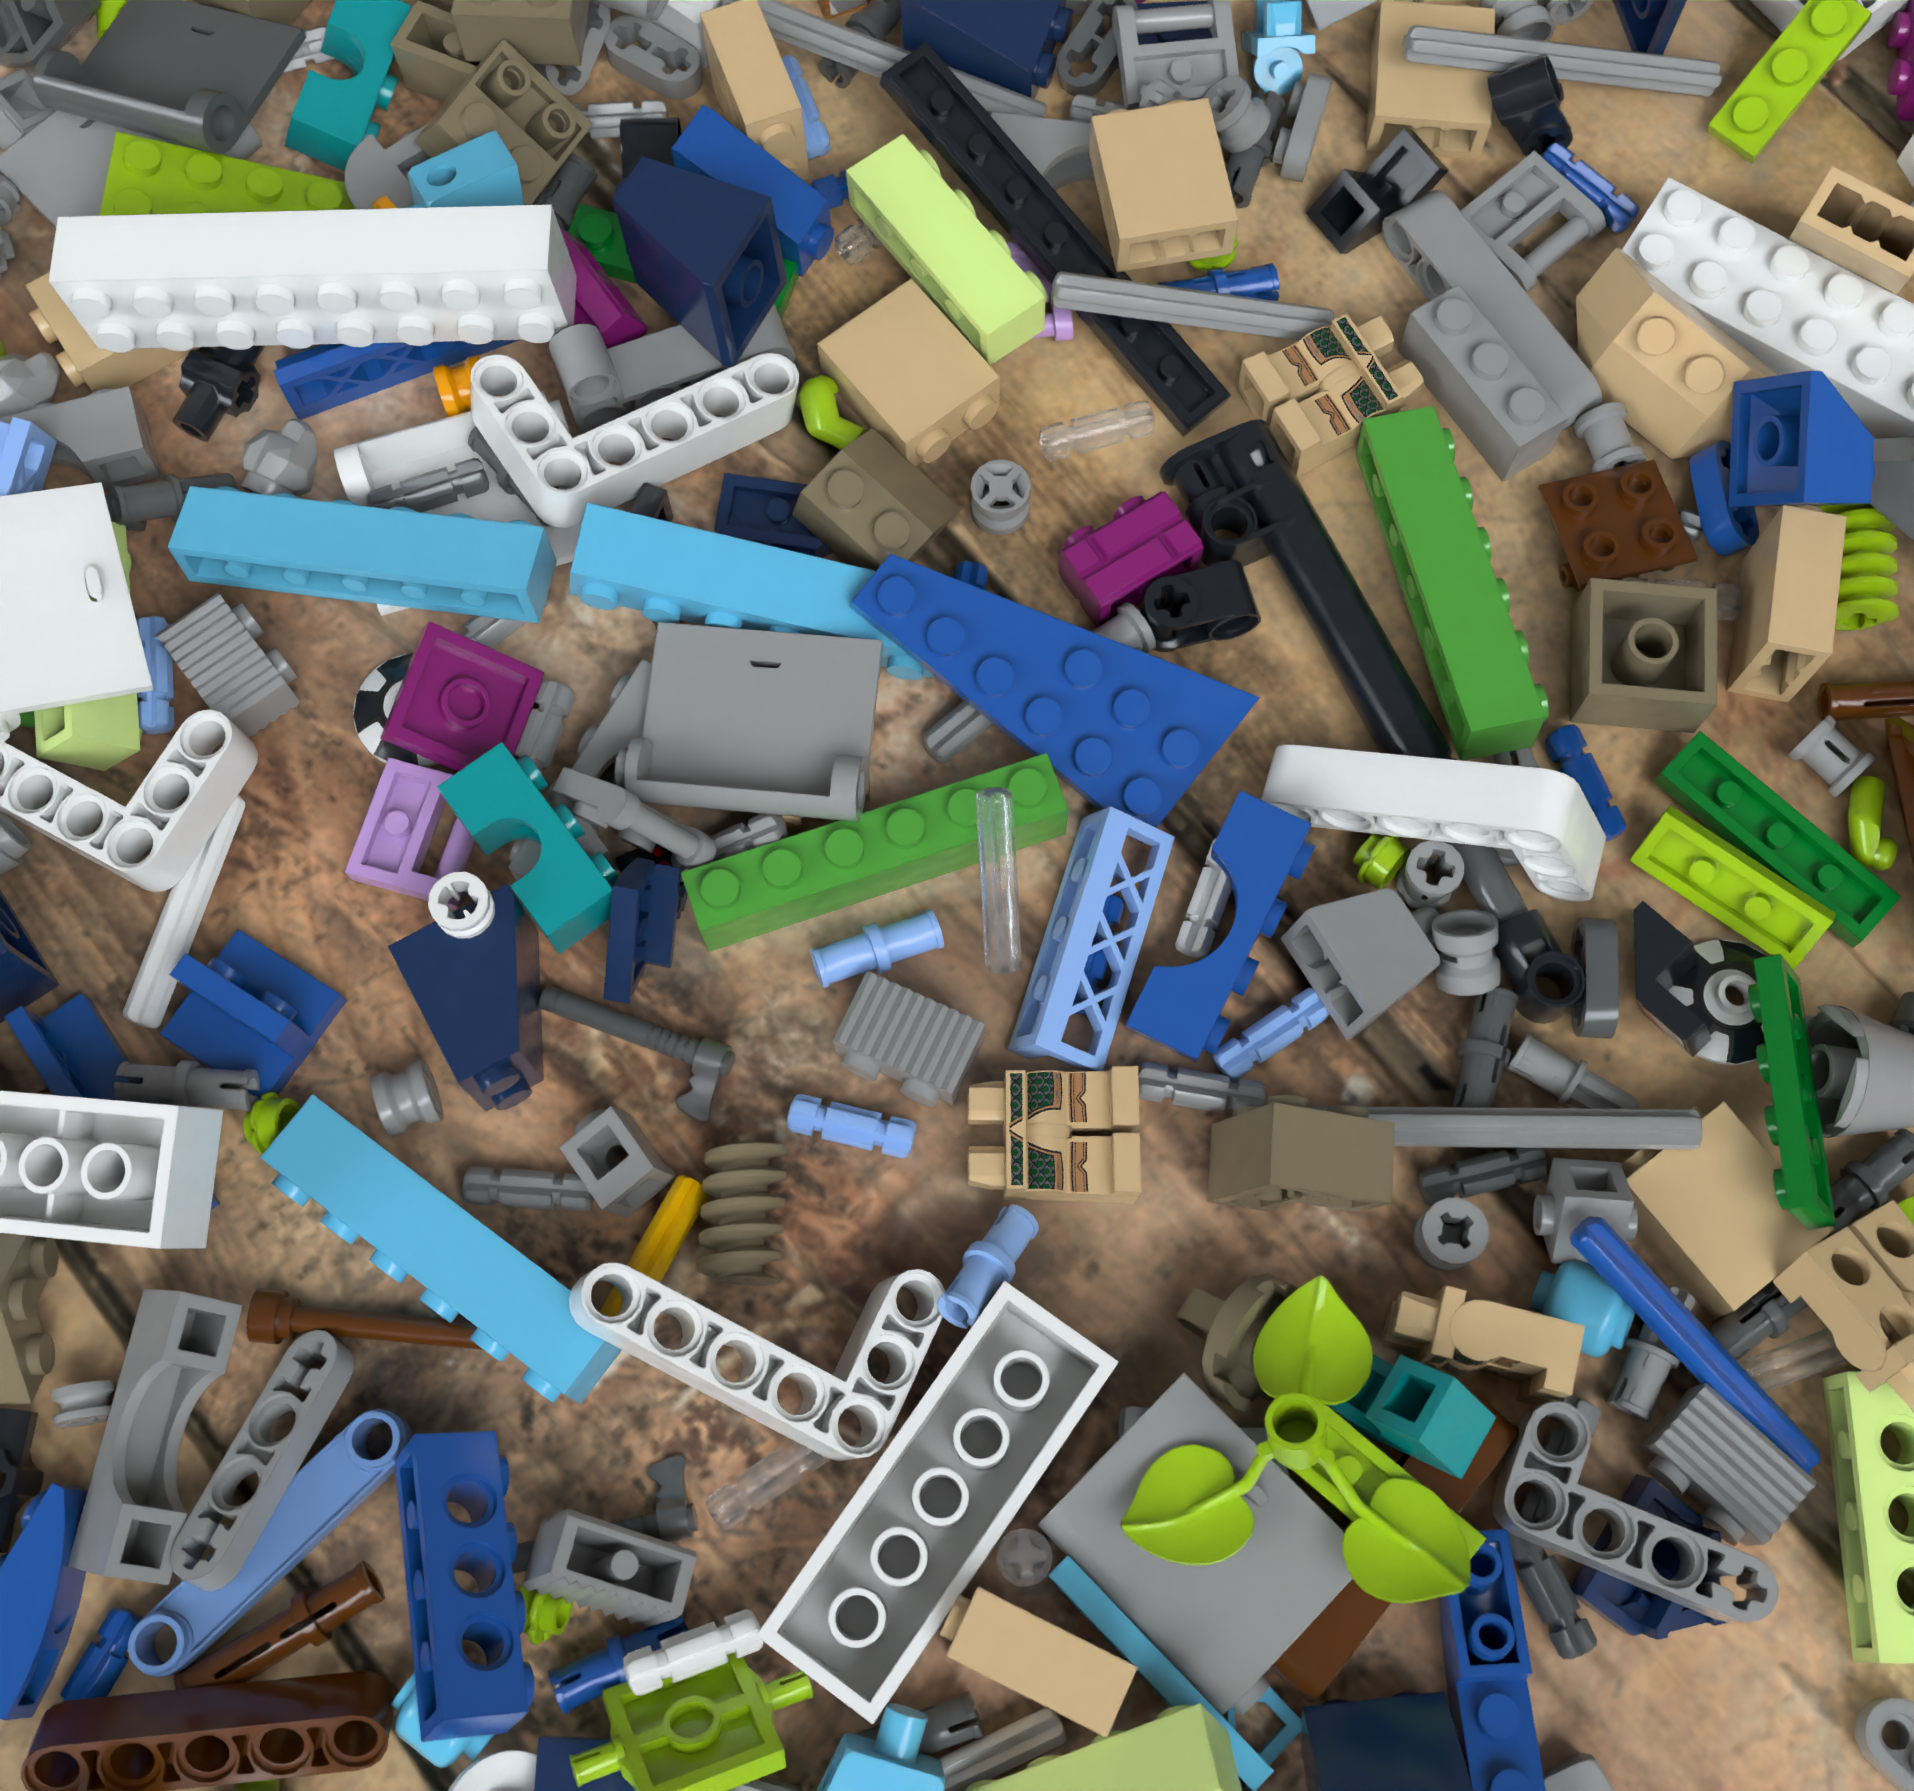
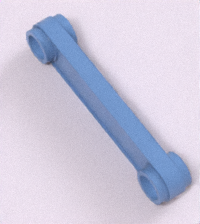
(308, 1512)

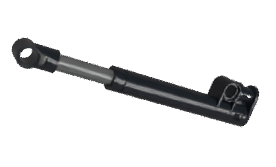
(1248, 487)

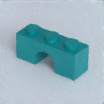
(338, 114)
(502, 803)
(1419, 1414)

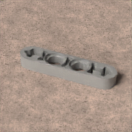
(255, 1453)

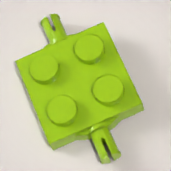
(694, 1732)

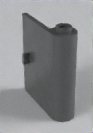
(173, 72)

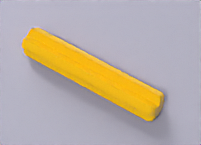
(663, 1235)

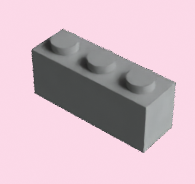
(1481, 383)

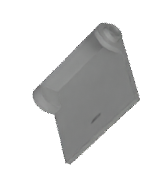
(67, 160)
(758, 736)
(1218, 1619)

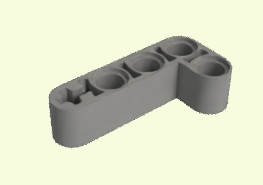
(621, 379)
(1633, 1529)

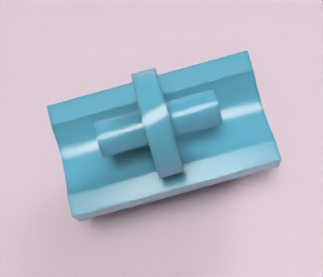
(1276, 43)

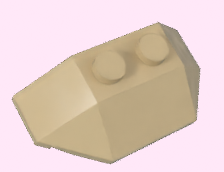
(1660, 358)

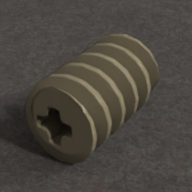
(741, 1212)

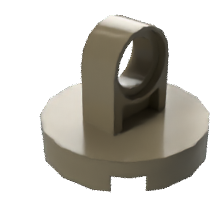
(1231, 1335)

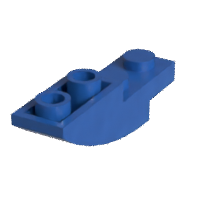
(38, 1598)
(1489, 1673)

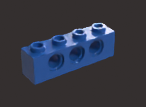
(451, 1691)

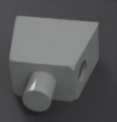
(1363, 954)

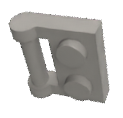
(1185, 65)
(1524, 202)
(638, 823)

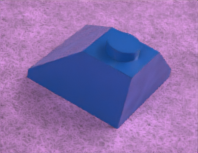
(1797, 444)

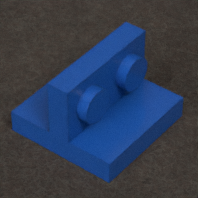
(251, 1012)

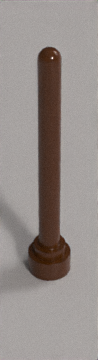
(277, 1316)

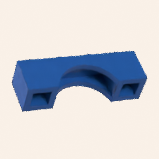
(1256, 853)

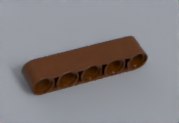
(1342, 1626)
(212, 1734)

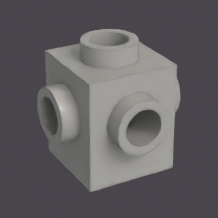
(1580, 1191)

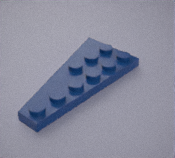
(1106, 714)

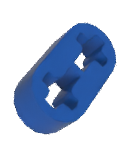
(1723, 526)

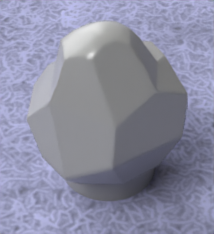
(27, 381)
(281, 460)

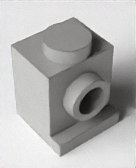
(593, 1155)

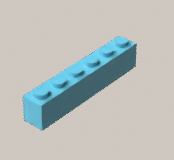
(364, 553)
(720, 582)
(441, 1246)

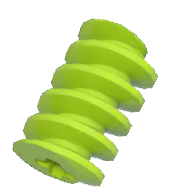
(1866, 568)

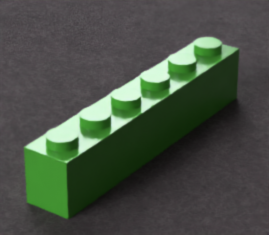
(1450, 584)
(866, 858)

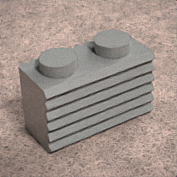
(227, 665)
(908, 1040)
(1725, 1467)
(610, 1569)

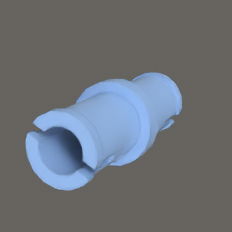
(877, 948)
(987, 1266)

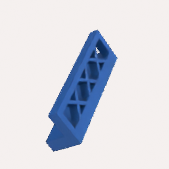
(343, 373)
(73, 1050)

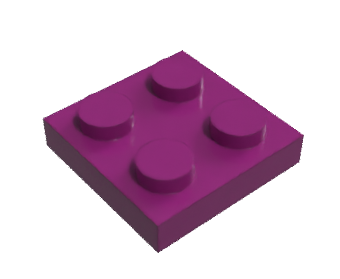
(460, 699)

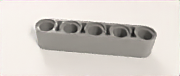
(1445, 250)

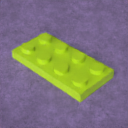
(176, 179)

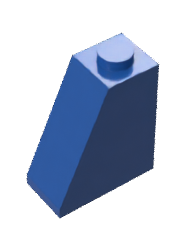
(726, 154)

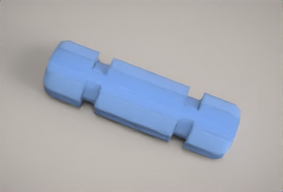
(815, 131)
(154, 707)
(1270, 1034)
(851, 1126)

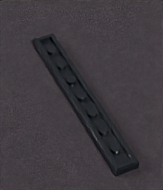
(1048, 231)

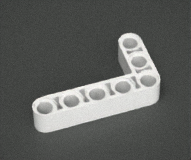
(631, 439)
(1448, 800)
(150, 815)
(767, 1364)

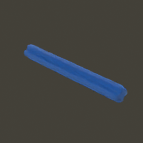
(1688, 1337)

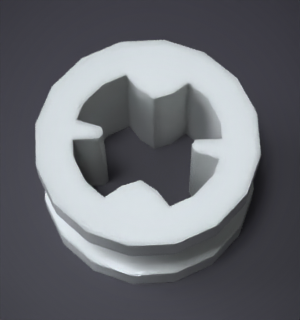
(449, 887)

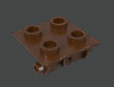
(1616, 524)

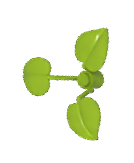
(1306, 1353)

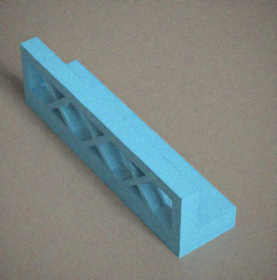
(1164, 1677)

